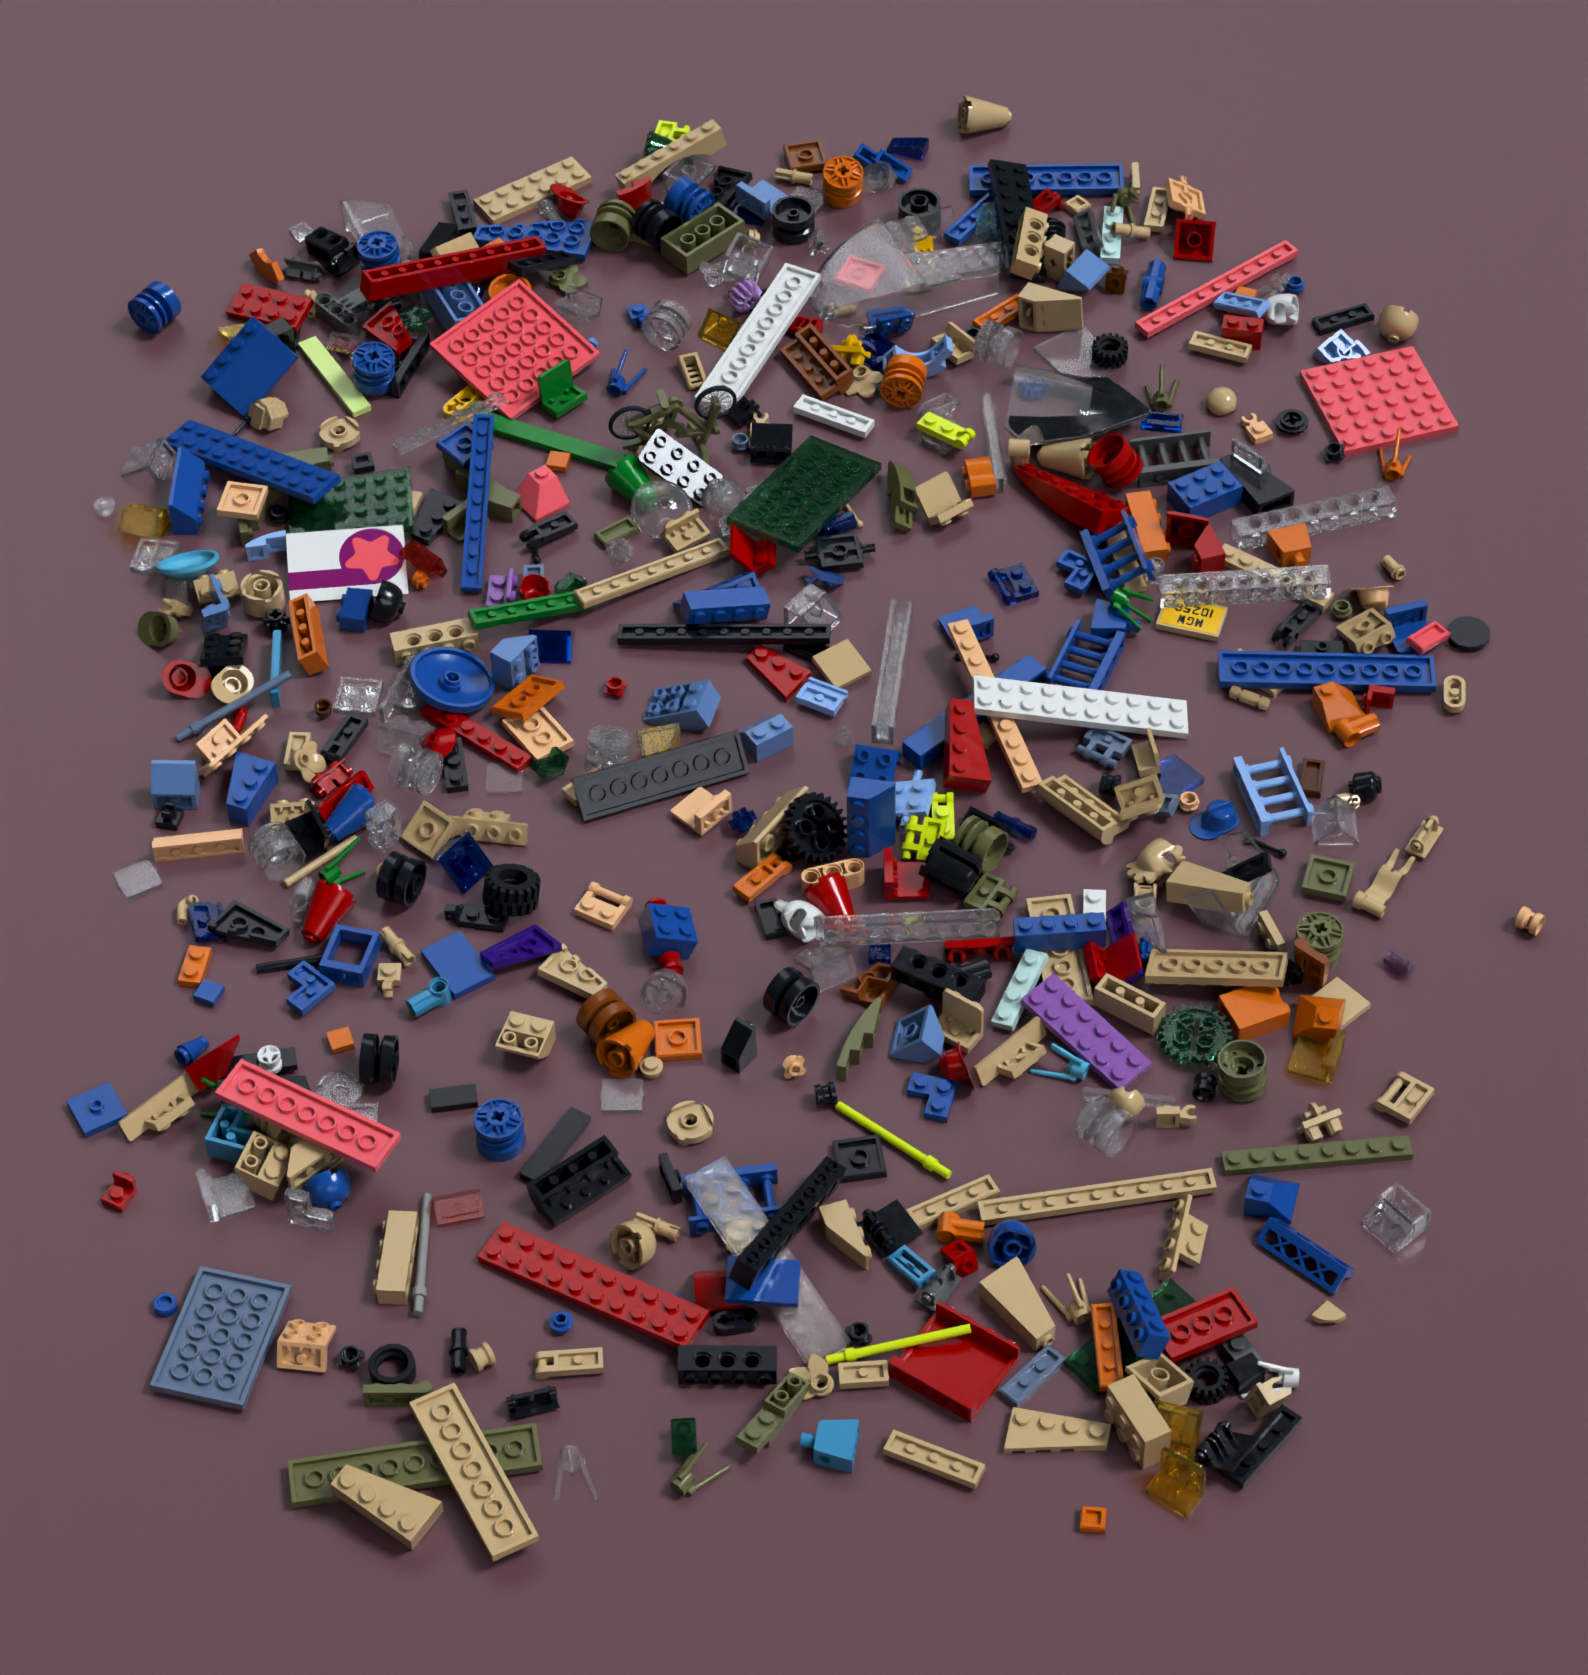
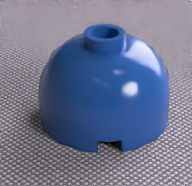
(329, 1189)
(1010, 1240)

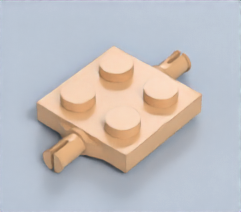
(1185, 198)

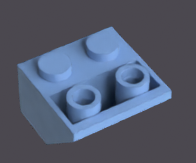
(514, 660)
(175, 783)

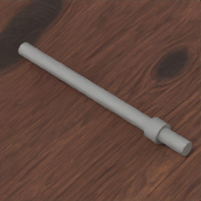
(419, 1292)

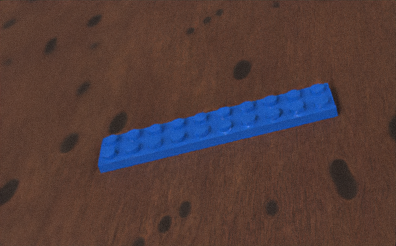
(254, 462)
(1312, 669)

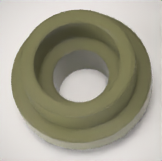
(1341, 609)

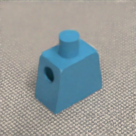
(833, 1443)

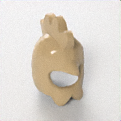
(1151, 864)

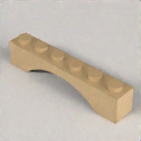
(702, 140)

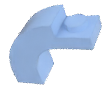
(933, 358)

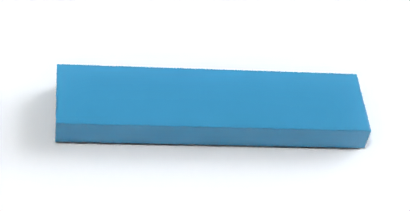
(276, 666)

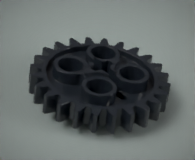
(815, 828)

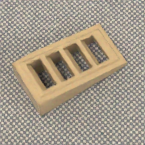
(689, 359)

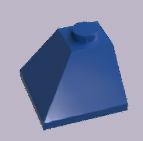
(1270, 1198)

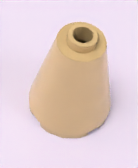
(981, 115)
(1068, 457)

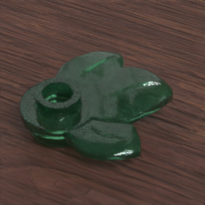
(414, 317)

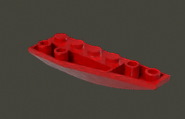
(1072, 501)

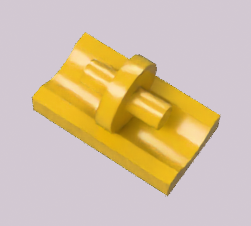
(852, 349)

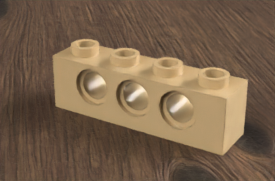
(1029, 243)
(453, 634)

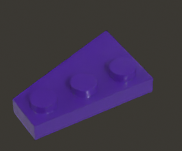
(523, 946)

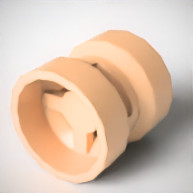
(1531, 921)

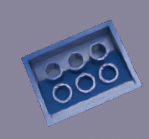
(249, 366)

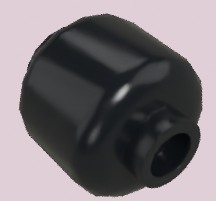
(1365, 785)

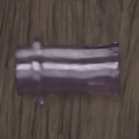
(1403, 966)

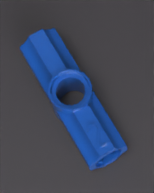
(1152, 284)

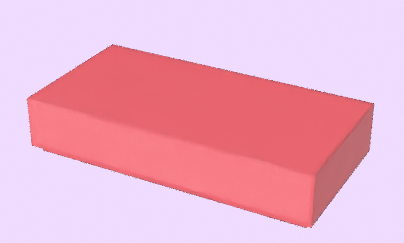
(1428, 637)

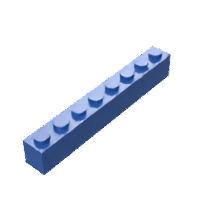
(928, 742)

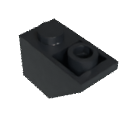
(739, 1045)

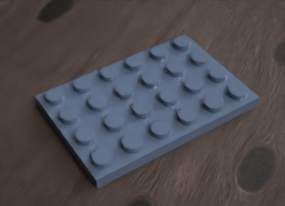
(221, 1338)

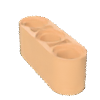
(851, 869)

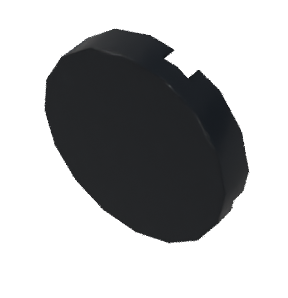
(1468, 633)

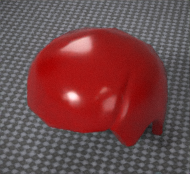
(534, 586)

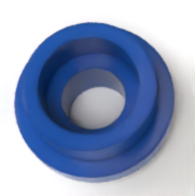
(1295, 284)
(561, 1327)

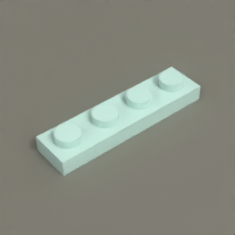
(1112, 243)
(1022, 983)

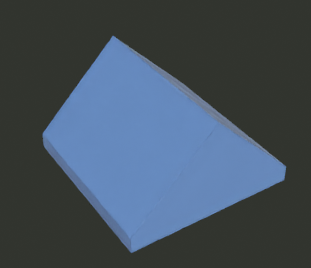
(1083, 273)

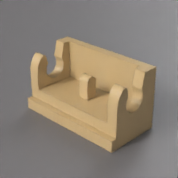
(1264, 1399)

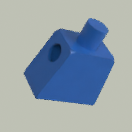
(1109, 620)

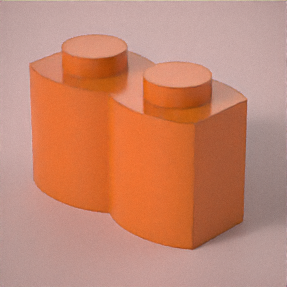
(979, 477)

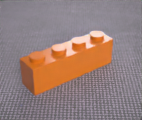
(1149, 523)
(308, 634)

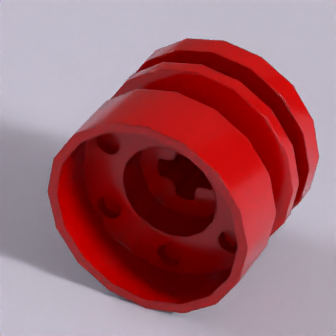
(1115, 461)

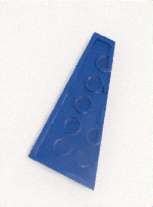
(555, 234)

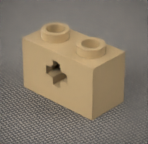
(1058, 256)

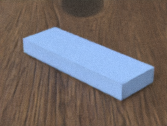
(1241, 304)

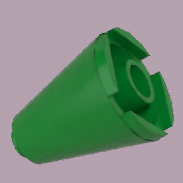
(627, 476)

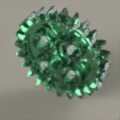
(1178, 1031)

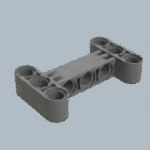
(344, 313)

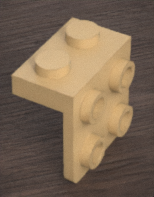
(941, 500)
(1139, 797)
(961, 1020)

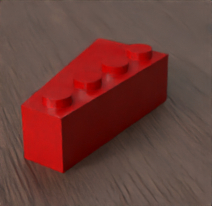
(963, 749)

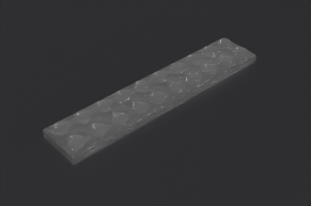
(738, 1222)

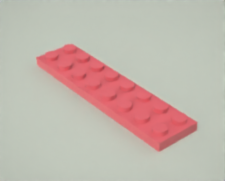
(308, 1115)

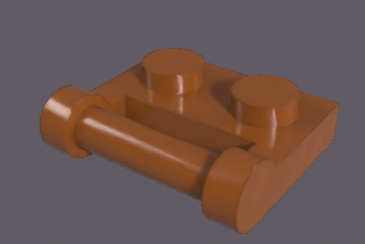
(1316, 964)

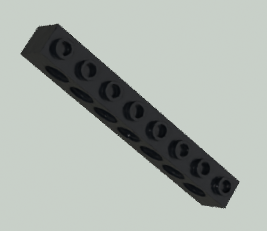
(787, 1223)

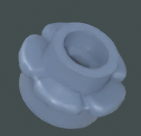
(740, 442)

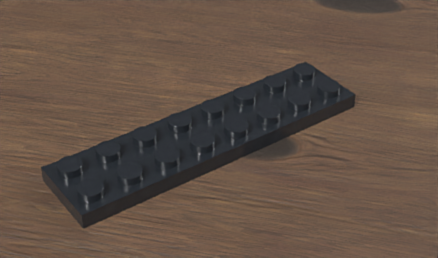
(1011, 197)
(660, 775)

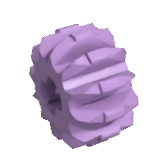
(745, 296)

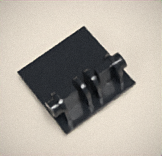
(770, 443)
(889, 1228)
(1224, 1448)

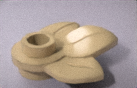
(864, 382)
(308, 761)
(815, 1373)

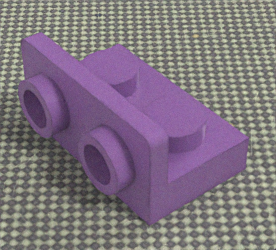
(502, 589)

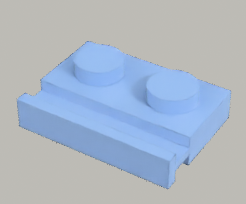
(821, 696)

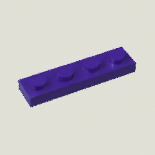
(1119, 928)

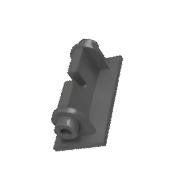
(311, 270)
(939, 1287)

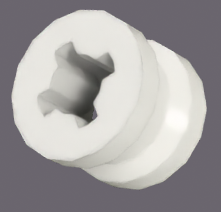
(270, 1059)

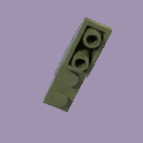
(903, 499)
(774, 1415)

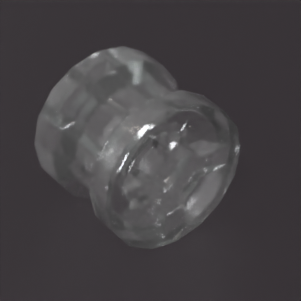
(1159, 566)

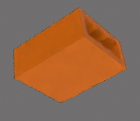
(1254, 1011)

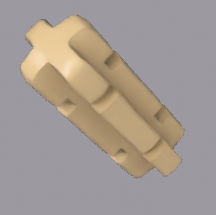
(1249, 697)

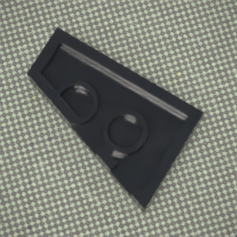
(429, 521)

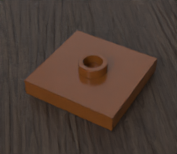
(805, 156)

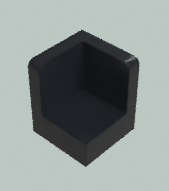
(1245, 1373)

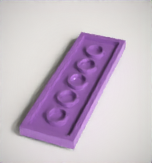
(1086, 1032)

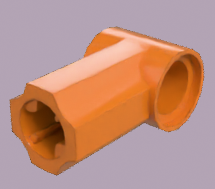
(1351, 731)
(952, 1227)

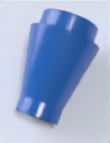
(191, 1050)

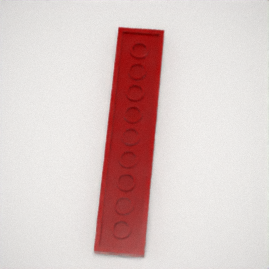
(593, 1286)

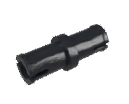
(458, 1351)

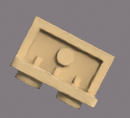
(961, 342)
(685, 531)
(228, 582)

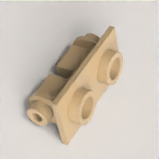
(1425, 837)

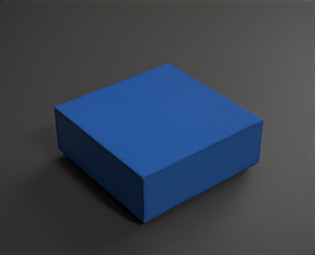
(209, 992)

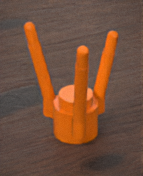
(1393, 469)

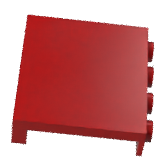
(958, 1370)

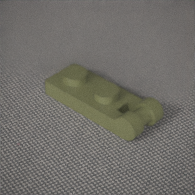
(395, 1394)

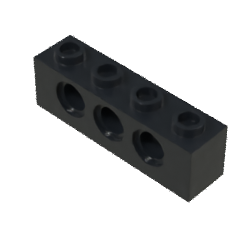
(921, 973)
(718, 1356)

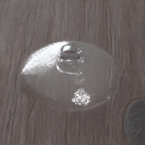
(649, 512)

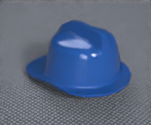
(1215, 820)

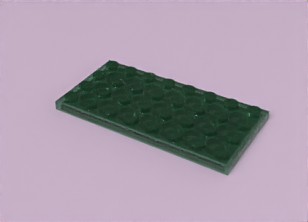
(804, 493)

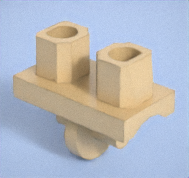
(1311, 1127)

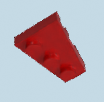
(779, 671)

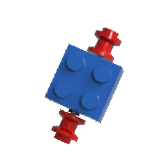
(668, 933)

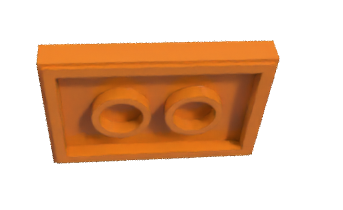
(527, 697)

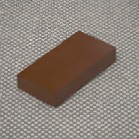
(1312, 777)

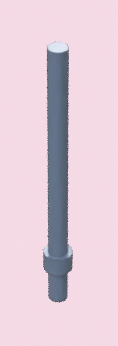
(197, 726)

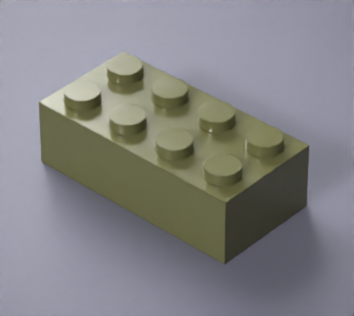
(701, 238)

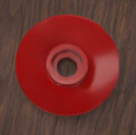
(440, 740)

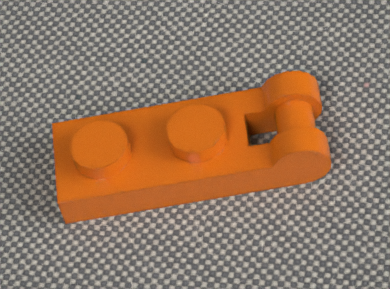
(761, 877)

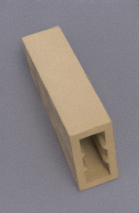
(1192, 878)
(1018, 1304)

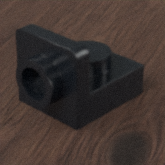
(744, 411)

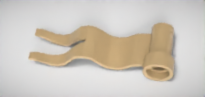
(1382, 887)

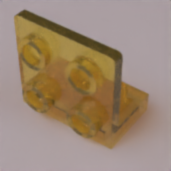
(1316, 1057)
(1178, 1483)

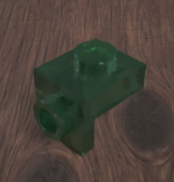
(570, 583)
(551, 766)
(683, 1436)

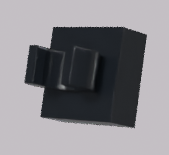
(169, 817)

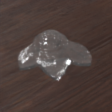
(712, 274)

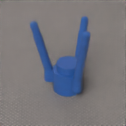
(617, 382)

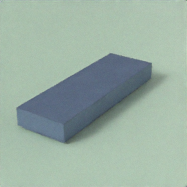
(1031, 1376)

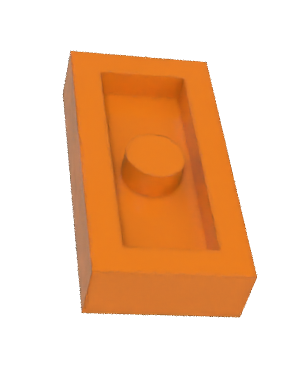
(194, 966)

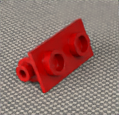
(336, 772)

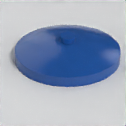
(451, 679)

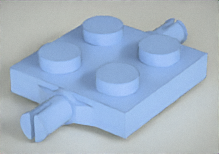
(914, 798)

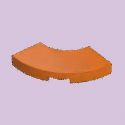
(266, 267)

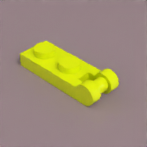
(945, 430)
(944, 812)

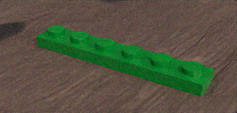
(524, 610)

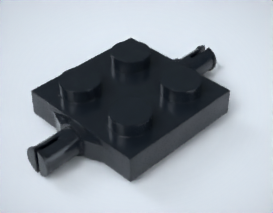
(839, 552)

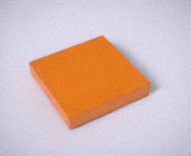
(678, 1039)

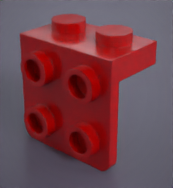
(1119, 959)

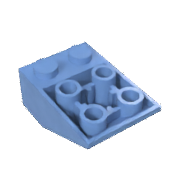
(687, 703)

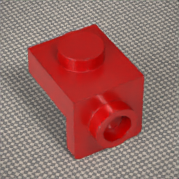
(1379, 697)

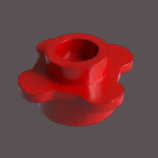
(615, 686)

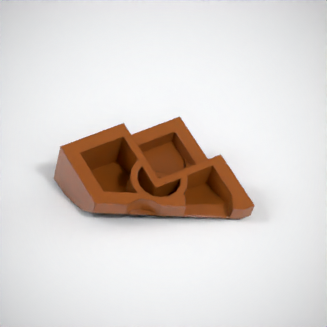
(871, 984)

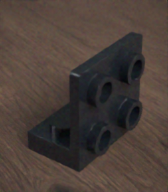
(310, 831)

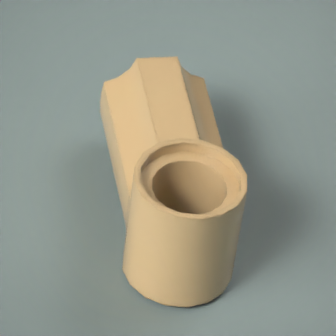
(1018, 451)

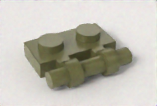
(987, 890)

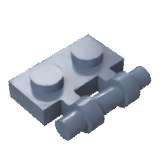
(1106, 741)

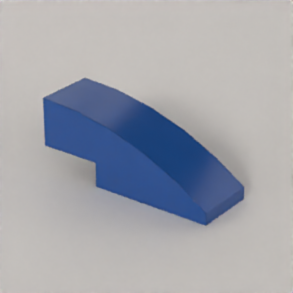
(867, 156)

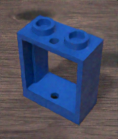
(354, 974)

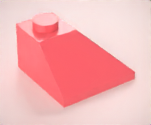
(542, 494)

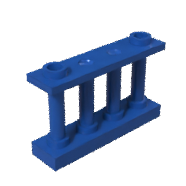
(1097, 555)
(1100, 674)
(752, 1176)

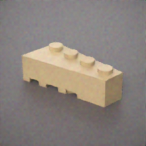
(390, 1506)

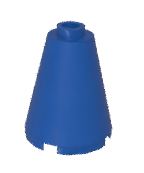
(350, 812)

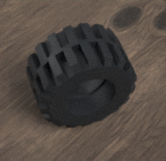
(511, 890)

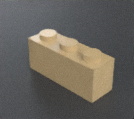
(1129, 1003)

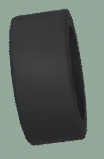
(388, 1352)

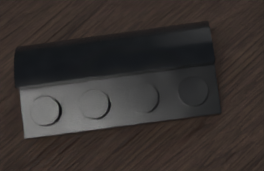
(578, 1181)

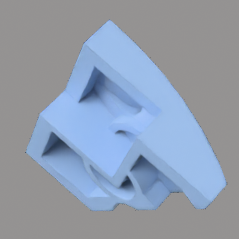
(1340, 348)

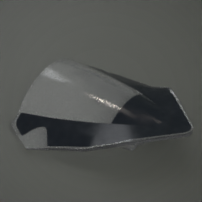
(1067, 407)

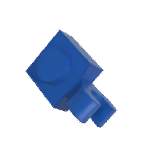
(637, 313)
(829, 578)

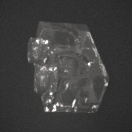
(383, 825)

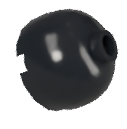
(387, 603)

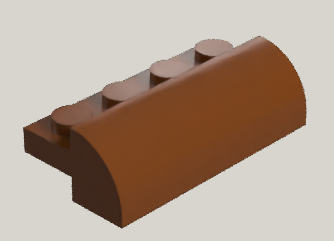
(818, 363)

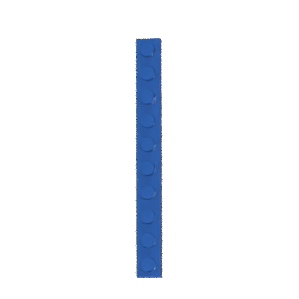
(477, 503)

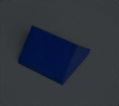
(554, 645)

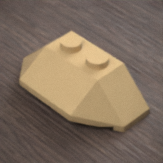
(307, 1161)

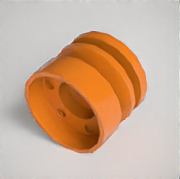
(842, 182)
(903, 380)

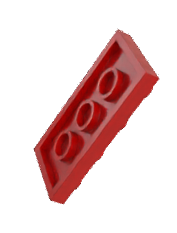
(269, 305)
(1207, 1324)

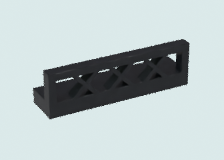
(412, 360)

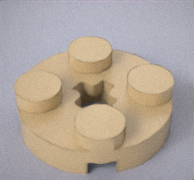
(339, 442)
(694, 1133)

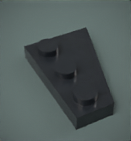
(725, 184)
(248, 925)

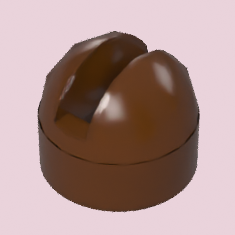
(322, 705)

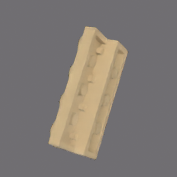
(1081, 808)

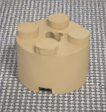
(262, 593)

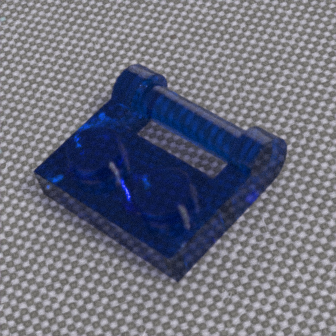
(877, 345)
(1018, 580)

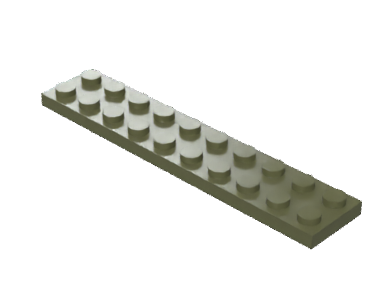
(407, 1464)

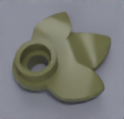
(567, 277)

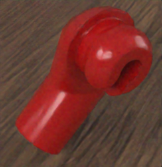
(241, 717)

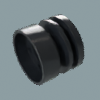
(654, 221)

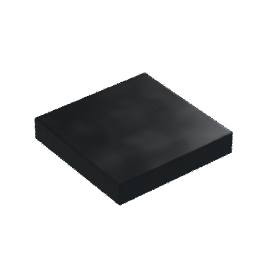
(861, 1157)

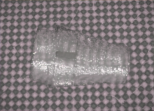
(547, 210)

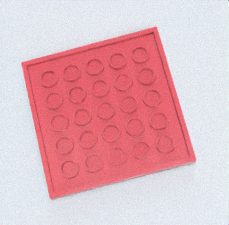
(510, 345)
(1375, 396)

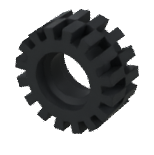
(1113, 343)
(1210, 1369)

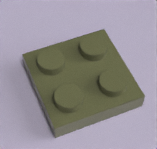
(1328, 877)

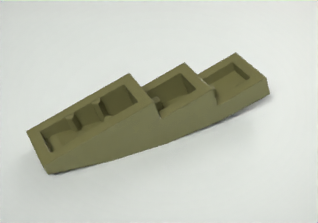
(861, 1036)

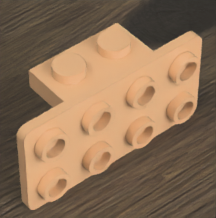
(223, 742)

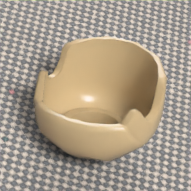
(1221, 401)
(1130, 1101)

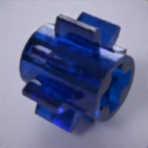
(742, 819)

